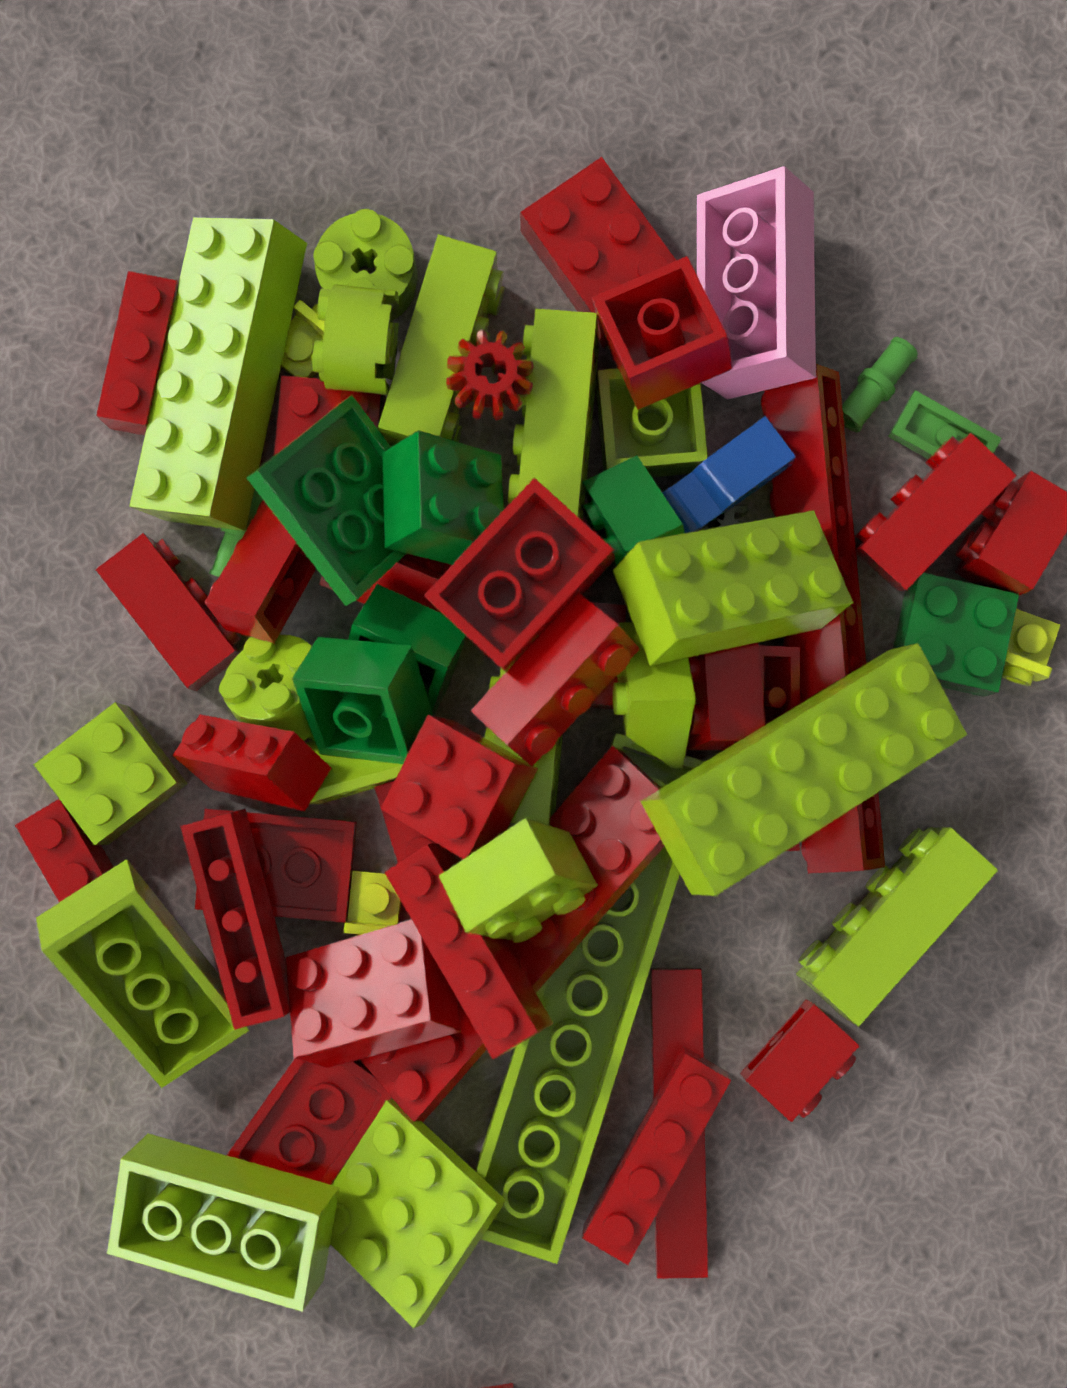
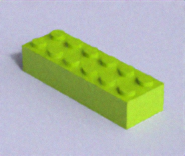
(219, 372)
(803, 770)

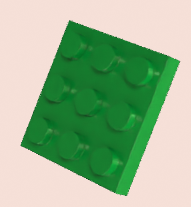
(332, 498)

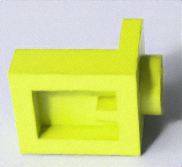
(300, 341)
(1029, 649)
(371, 903)

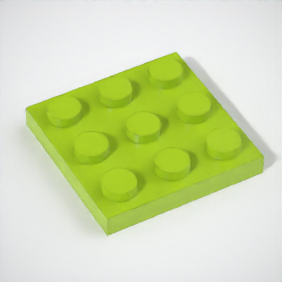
(409, 1212)

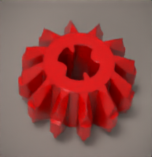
(503, 363)

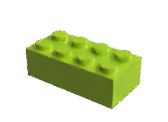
(452, 305)
(731, 586)
(894, 921)
(139, 973)
(223, 1221)

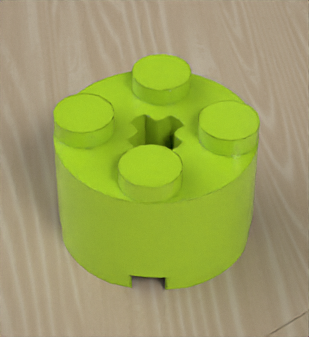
(369, 242)
(357, 339)
(261, 685)

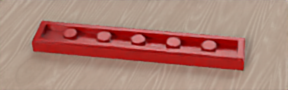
(683, 1215)

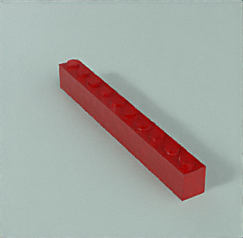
(812, 426)

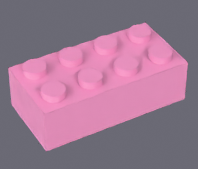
(760, 279)

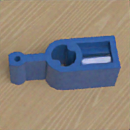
(729, 475)

